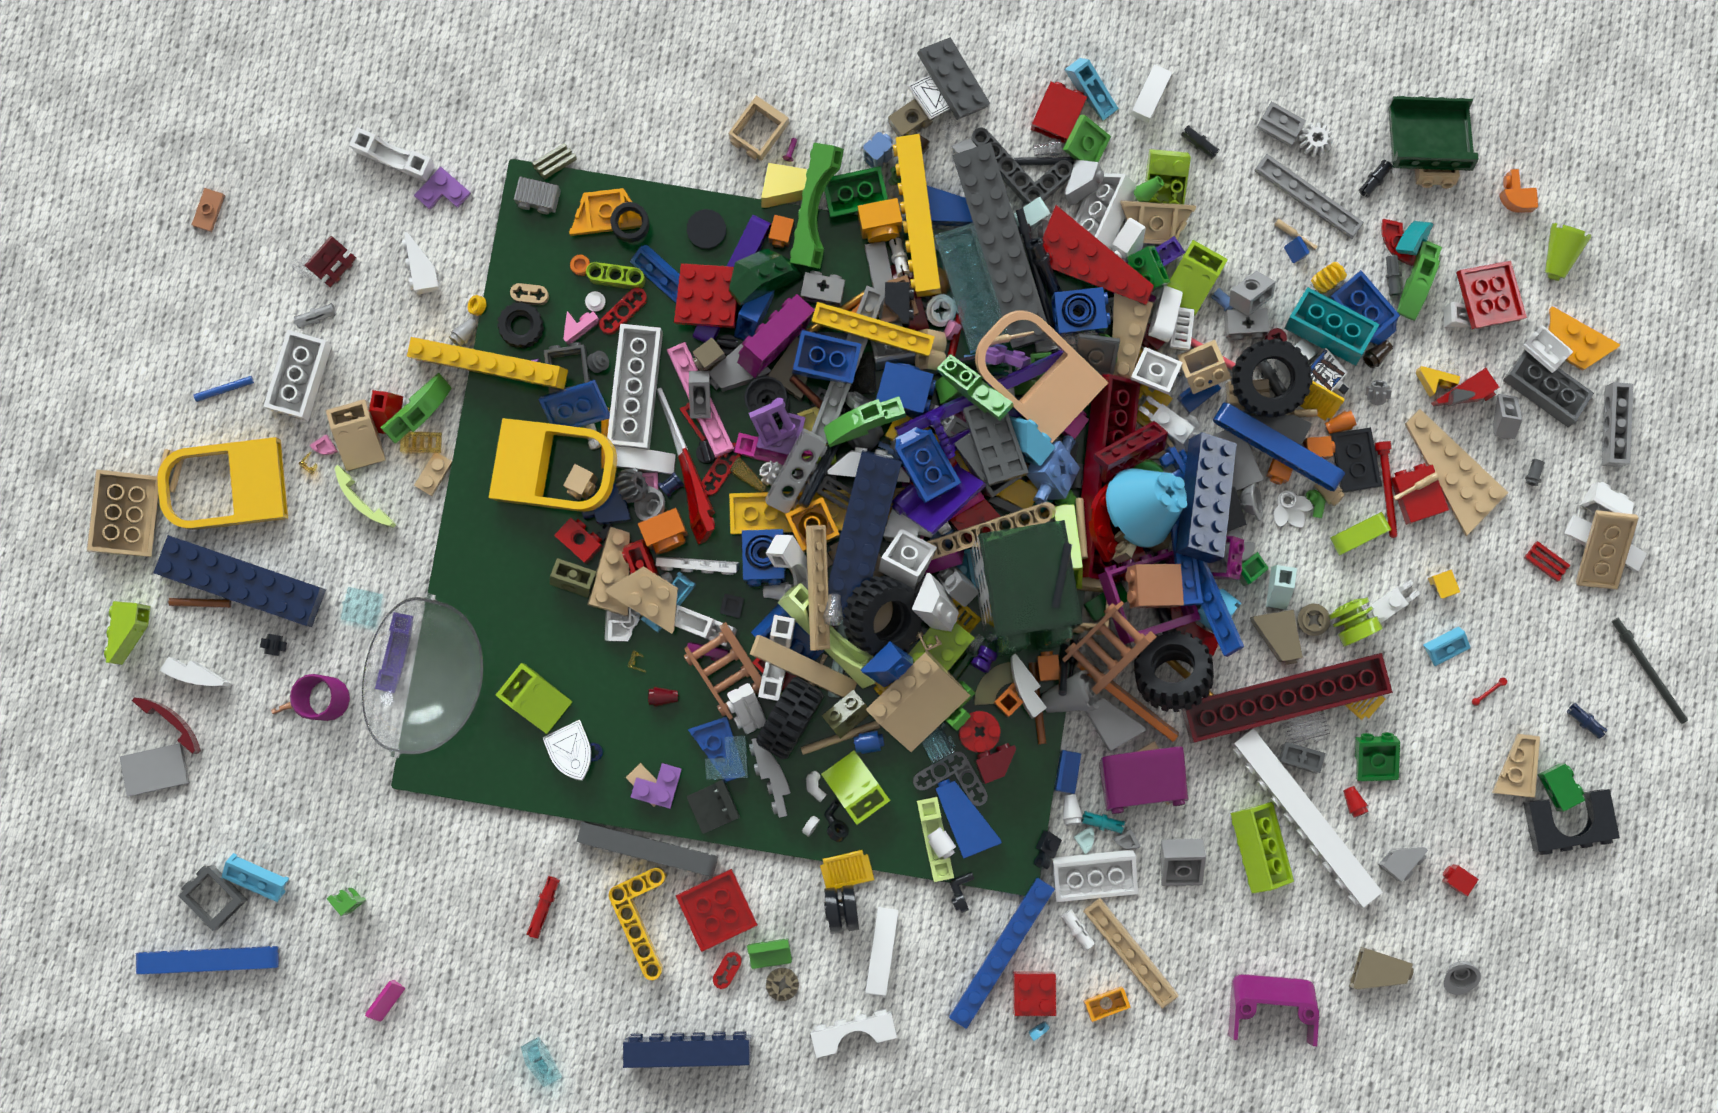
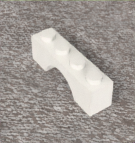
(392, 156)
(787, 553)
(773, 677)
(879, 1026)

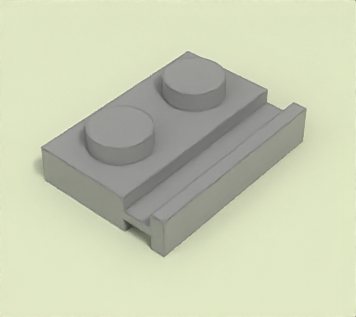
(1281, 124)

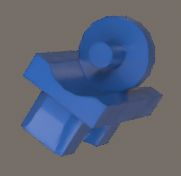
(1173, 457)

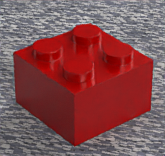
(972, 516)
(1034, 993)

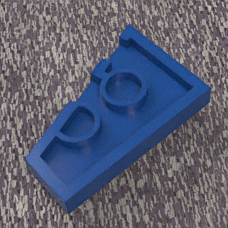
(712, 738)

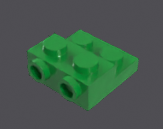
(1377, 757)

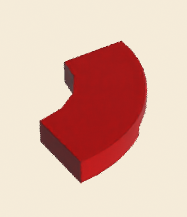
(1391, 234)

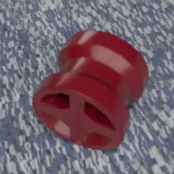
(1276, 332)

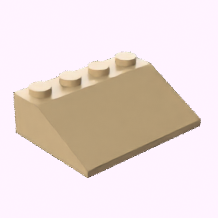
(123, 513)
(918, 702)

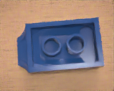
(1364, 298)
(926, 464)

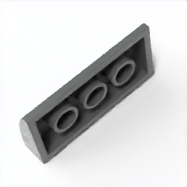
(1553, 392)

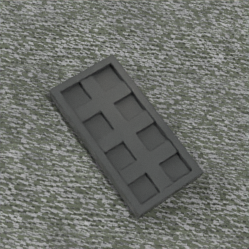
(953, 78)
(995, 446)

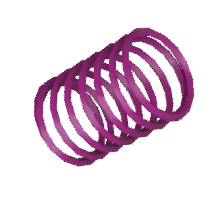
(301, 693)

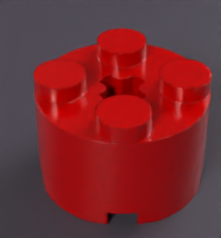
(979, 743)

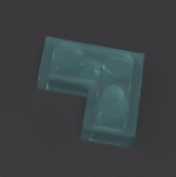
(733, 765)

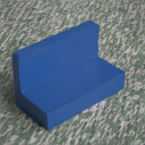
(1192, 401)
(1067, 771)

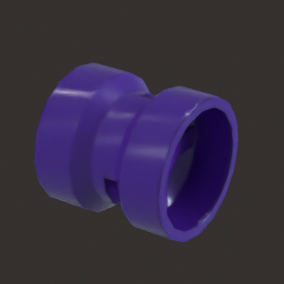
(984, 659)

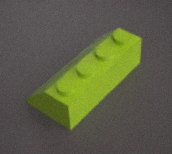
(1262, 847)

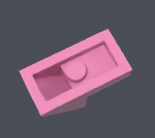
(576, 330)

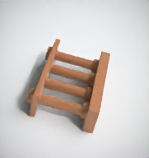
(737, 652)
(1126, 652)

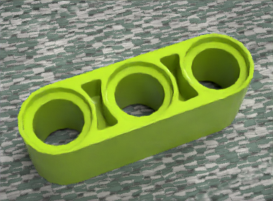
(607, 271)
(1360, 533)

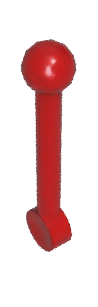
(1502, 682)

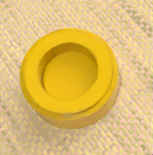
(476, 305)

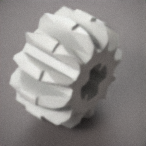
(1321, 145)

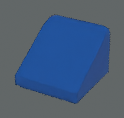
(1296, 249)

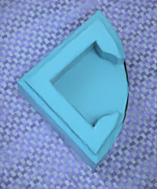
(1039, 1030)

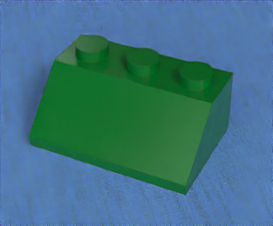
(852, 189)

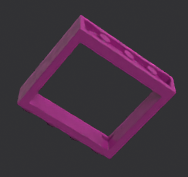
(1190, 613)

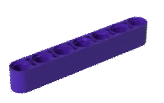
(749, 244)

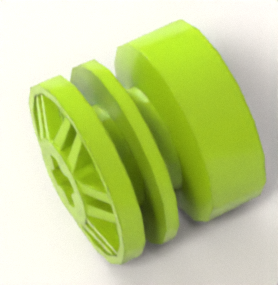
(1355, 621)

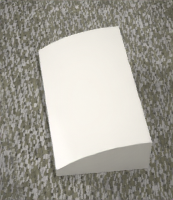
(1095, 875)

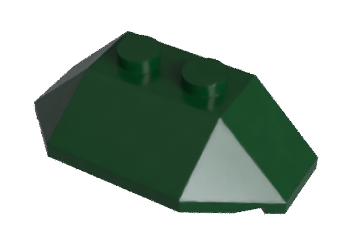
(761, 275)

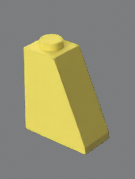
(782, 185)

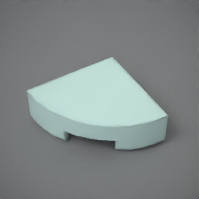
(1085, 839)

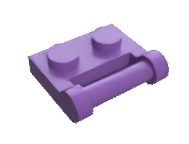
(767, 426)

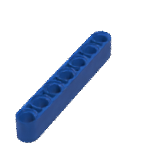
(1278, 446)
(207, 960)

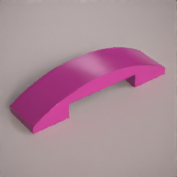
(747, 447)

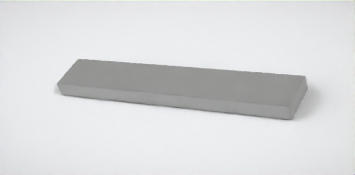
(1309, 196)

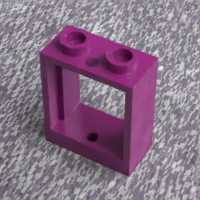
(1234, 563)

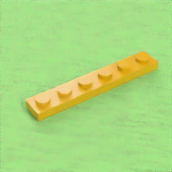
(873, 329)

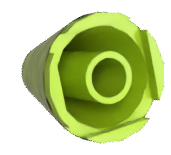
(1563, 250)

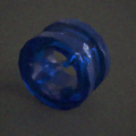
(597, 747)

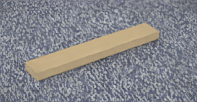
(817, 586)
(802, 666)
(1131, 953)

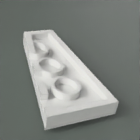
(705, 566)

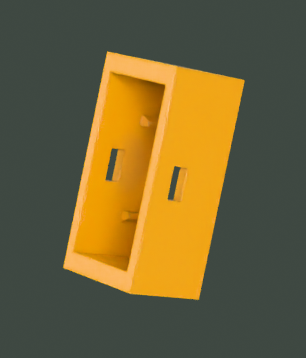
(1119, 1003)

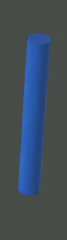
(223, 388)

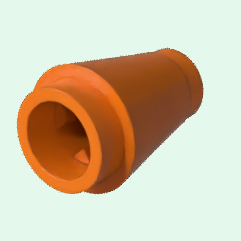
(1341, 422)

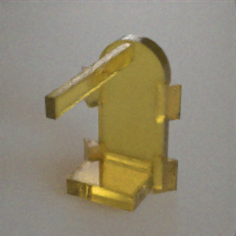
(311, 470)
(633, 662)

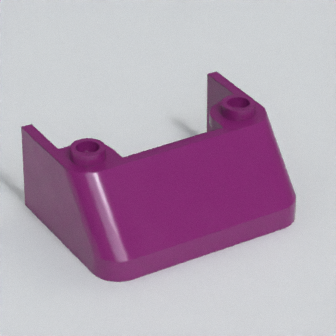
(1253, 989)

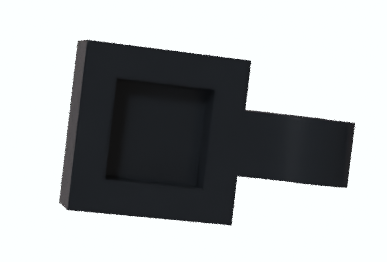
(1047, 847)

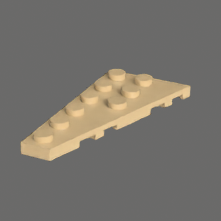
(1462, 480)

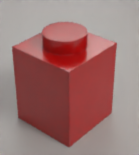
(1459, 879)

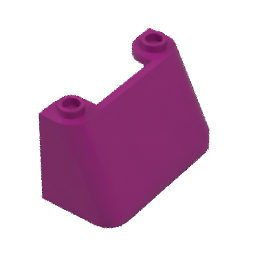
(1144, 778)

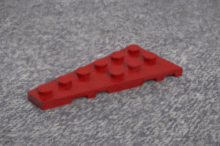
(1086, 258)

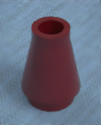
(661, 696)

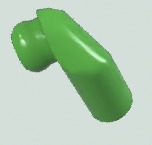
(1318, 501)

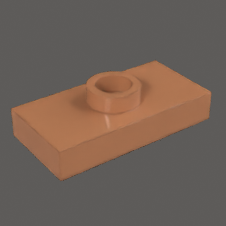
(208, 210)

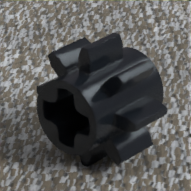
(273, 644)

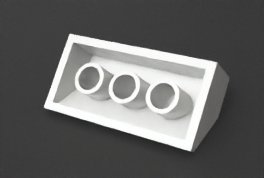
(1102, 210)

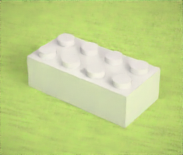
(297, 375)

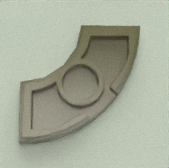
(992, 683)

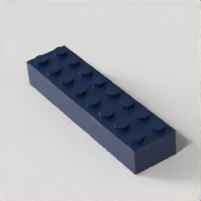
(864, 523)
(239, 581)

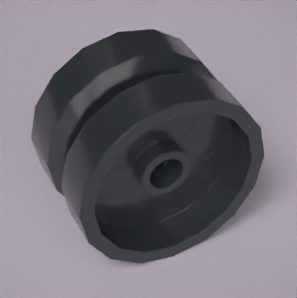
(839, 909)

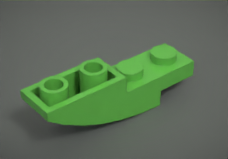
(1420, 280)
(974, 388)
(418, 410)
(865, 417)

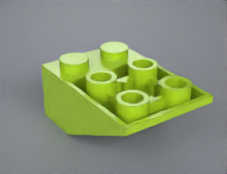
(1173, 170)
(1196, 275)
(125, 629)
(534, 698)
(855, 787)

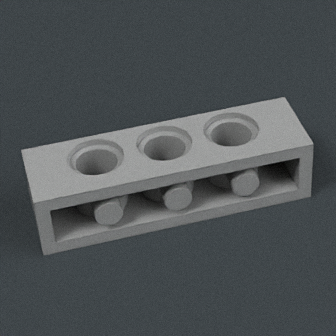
(1617, 424)
(805, 441)

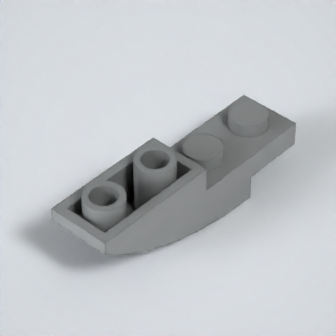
(769, 768)

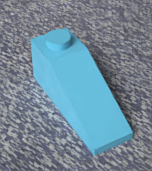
(1088, 81)

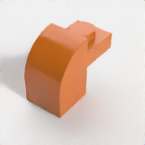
(1515, 197)
(1008, 700)

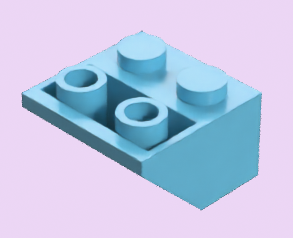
(1033, 444)

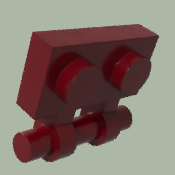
(326, 258)

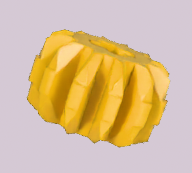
(1328, 277)

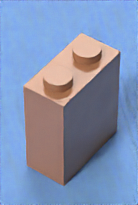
(1154, 586)

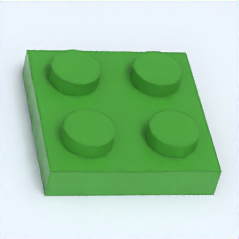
(1086, 140)

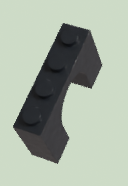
(1599, 828)

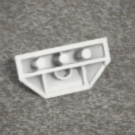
(849, 463)

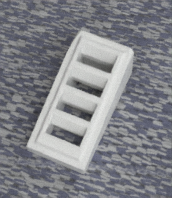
(1186, 317)

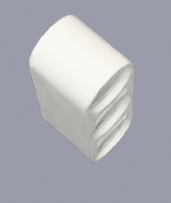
(1165, 313)

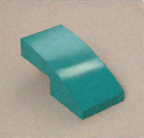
(1413, 237)

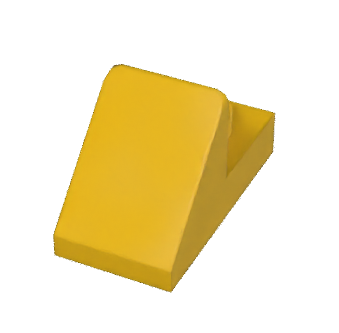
(1430, 378)

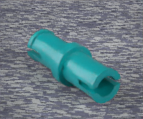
(1103, 822)

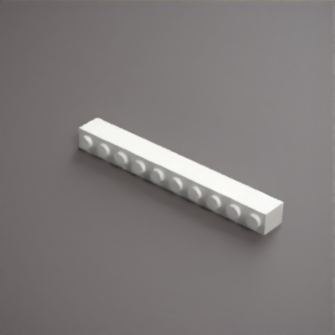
(1306, 818)

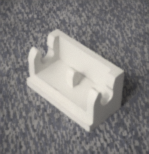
(1547, 349)

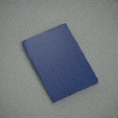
(575, 405)

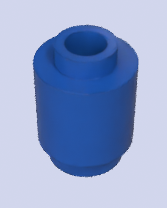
(868, 742)

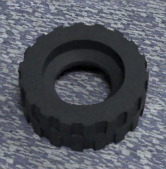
(531, 336)

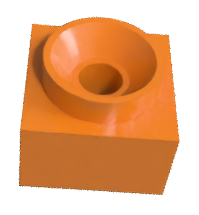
(664, 531)

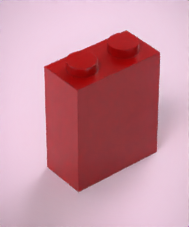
(1058, 112)
(1418, 503)

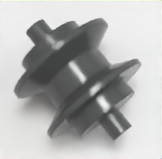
(597, 361)

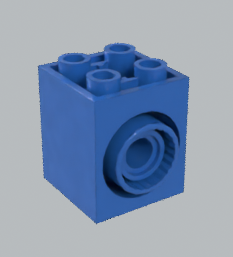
(1088, 302)
(910, 385)
(757, 569)

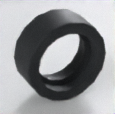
(622, 208)

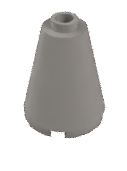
(1078, 696)

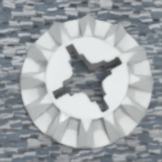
(945, 302)

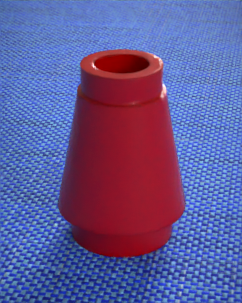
(1355, 802)

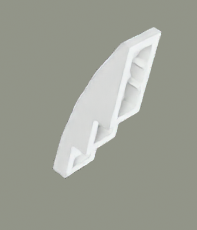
(1579, 530)
(881, 951)

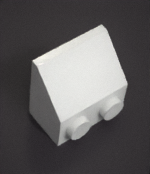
(1602, 498)
(907, 558)
(935, 605)

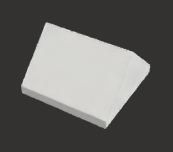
(1156, 370)

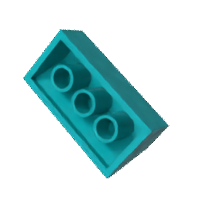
(1331, 326)

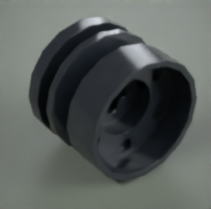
(763, 389)

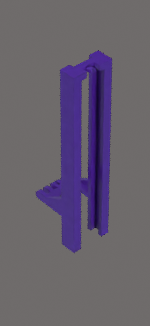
(955, 406)

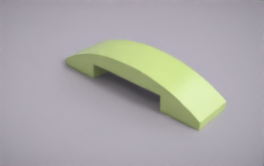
(345, 482)
(931, 821)

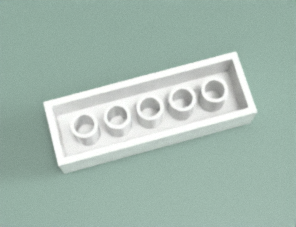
(635, 386)

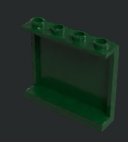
(1431, 133)

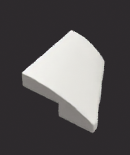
(619, 626)

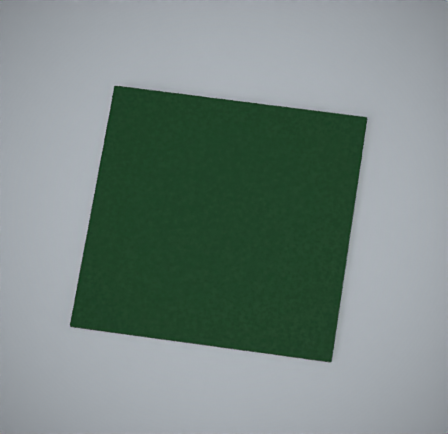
(499, 559)

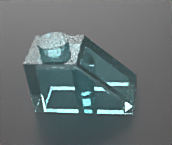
(540, 1062)

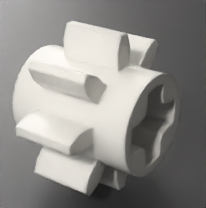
(769, 472)

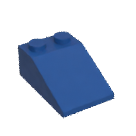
(826, 358)
(800, 639)

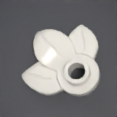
(1293, 512)

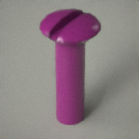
(788, 157)

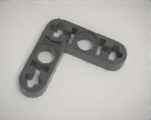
(959, 771)

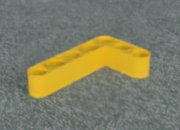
(636, 921)

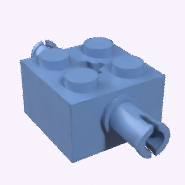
(1056, 473)

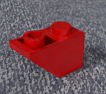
(384, 407)

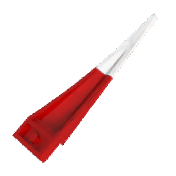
(698, 502)

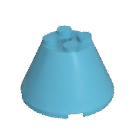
(1145, 504)

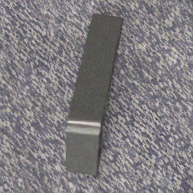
(1017, 172)

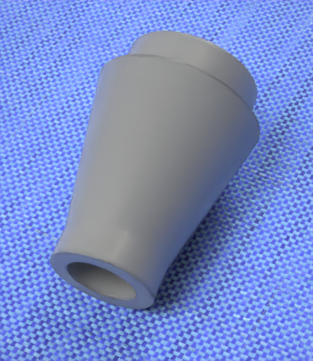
(463, 333)

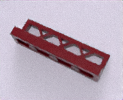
(1127, 451)

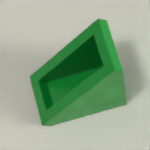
(1252, 569)

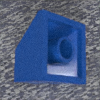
(888, 665)

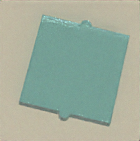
(361, 606)

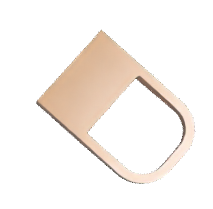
(1060, 391)

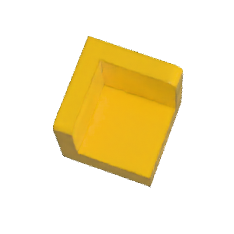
(1445, 584)

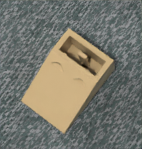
(355, 435)

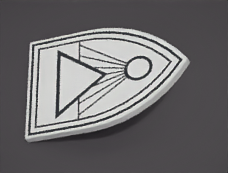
(929, 97)
(570, 750)

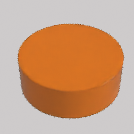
(579, 264)

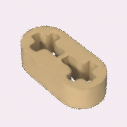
(530, 289)

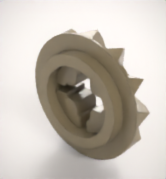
(1323, 619)
(791, 980)

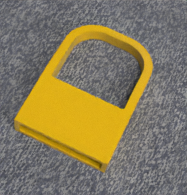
(524, 462)
(255, 483)

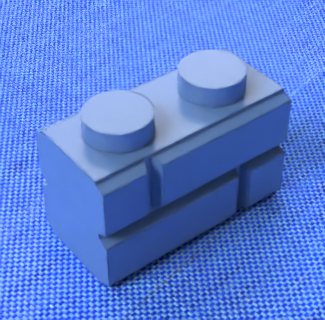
(878, 150)

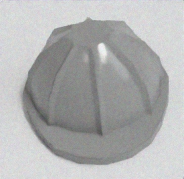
(1251, 501)
(651, 505)
(1461, 978)

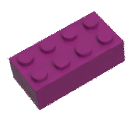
(775, 335)

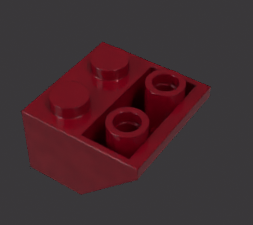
(996, 764)

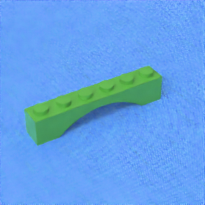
(823, 165)

